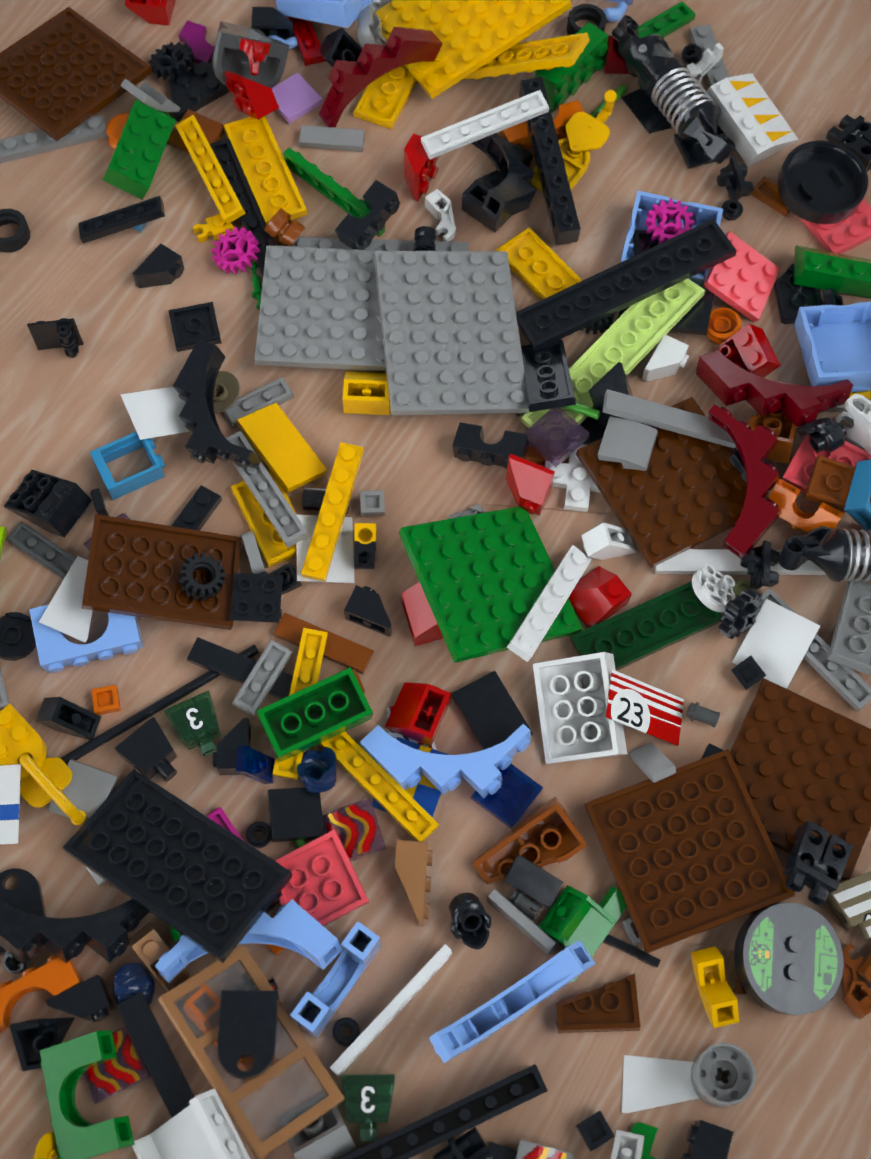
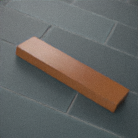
(337, 648)

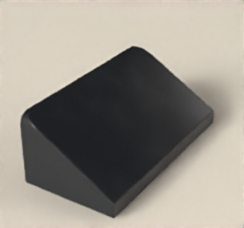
(533, 880)

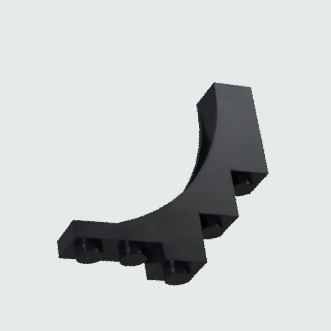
(513, 165)
(197, 387)
(66, 937)

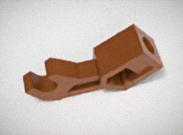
(850, 982)

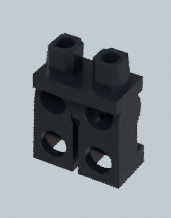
(855, 137)
(816, 862)

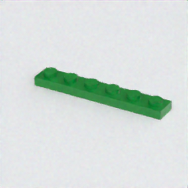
(326, 185)

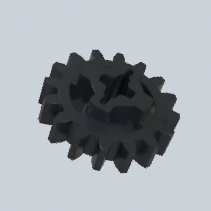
(172, 60)
(740, 613)

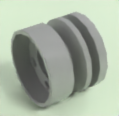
(726, 1059)

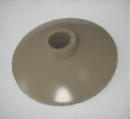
(229, 388)

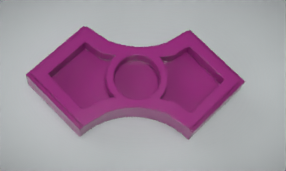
(194, 36)

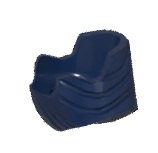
(318, 770)
(131, 980)

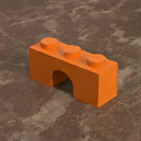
(785, 497)

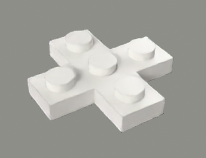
(575, 480)

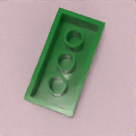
(563, 81)
(139, 150)
(314, 714)

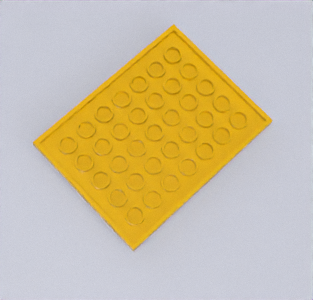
(470, 32)

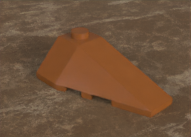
(782, 427)
(541, 838)

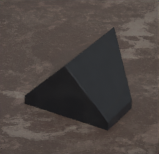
(37, 1035)

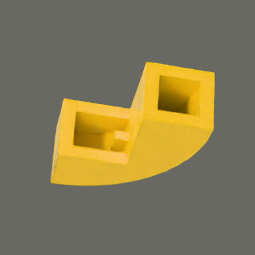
(714, 991)

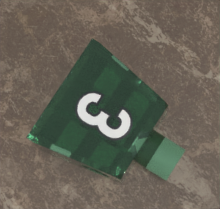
(196, 722)
(368, 1101)

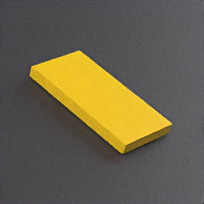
(386, 97)
(538, 265)
(281, 447)
(267, 538)

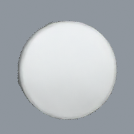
(713, 588)

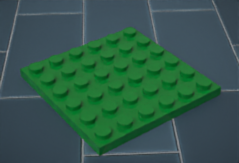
(483, 579)

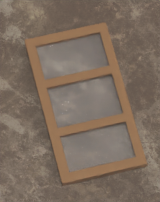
(282, 1099)

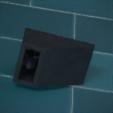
(474, 198)
(49, 502)

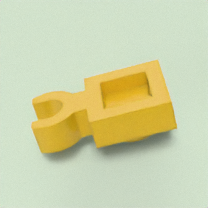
(214, 226)

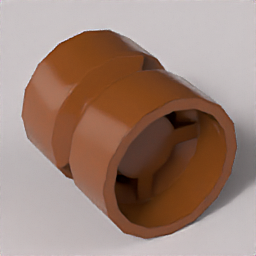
(284, 228)

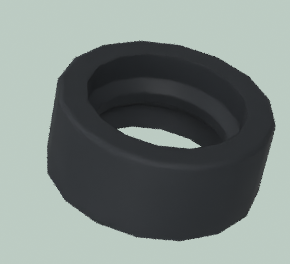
(588, 12)
(18, 240)

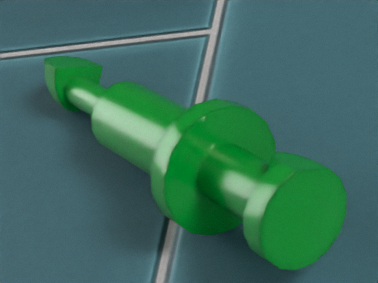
(257, 286)

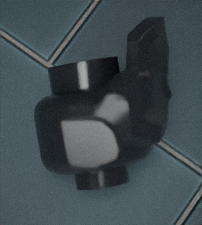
(824, 434)
(469, 920)

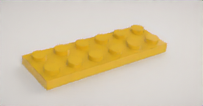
(535, 56)
(265, 168)

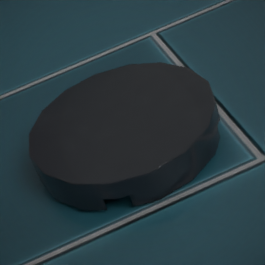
(16, 636)

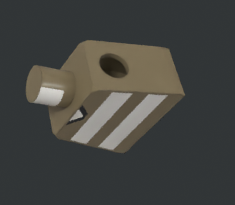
(853, 903)

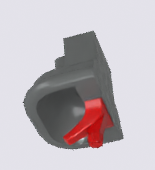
(248, 54)

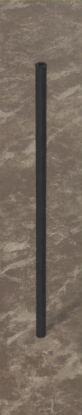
(148, 712)

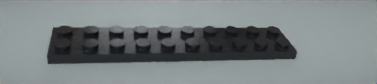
(624, 284)

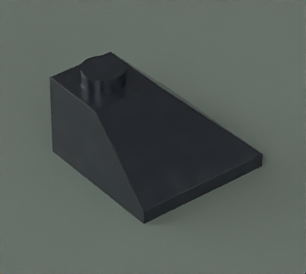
(340, 46)
(612, 380)

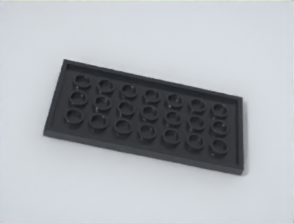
(178, 864)

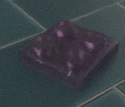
(556, 435)

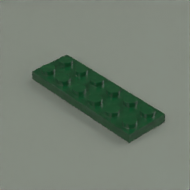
(648, 627)

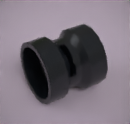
(425, 239)

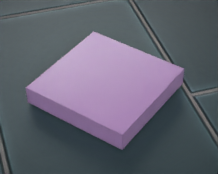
(295, 98)

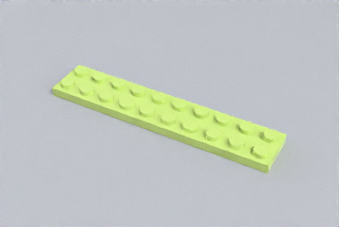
(627, 341)

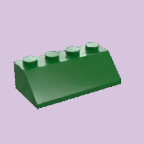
(832, 270)

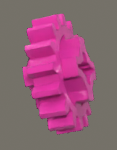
(667, 215)
(235, 250)

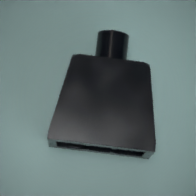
(149, 751)

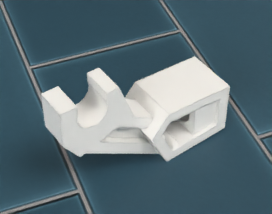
(708, 60)
(432, 203)

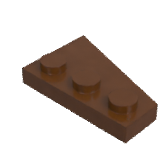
(601, 1010)

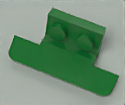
(581, 918)

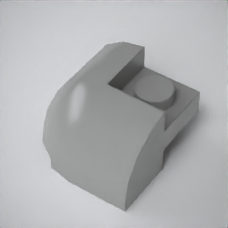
(369, 28)

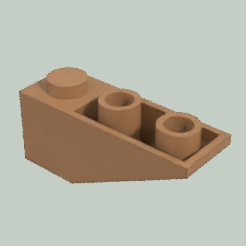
(411, 868)
(150, 948)

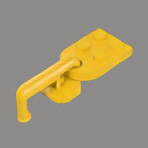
(583, 135)
(41, 776)

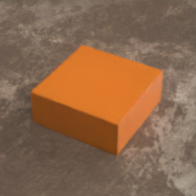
(106, 700)

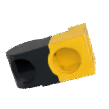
(365, 545)

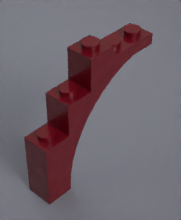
(375, 60)
(766, 396)
(754, 448)

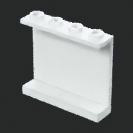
(195, 1133)

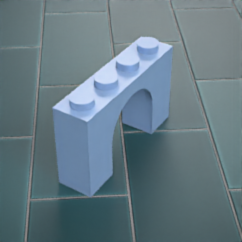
(57, 652)
(357, 953)

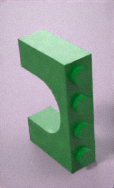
(62, 1069)

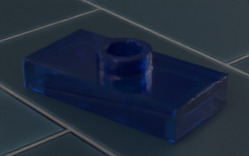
(255, 764)

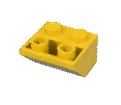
(366, 393)

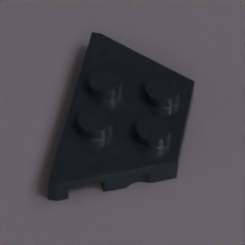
(196, 89)

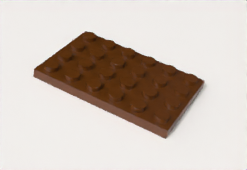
(138, 566)

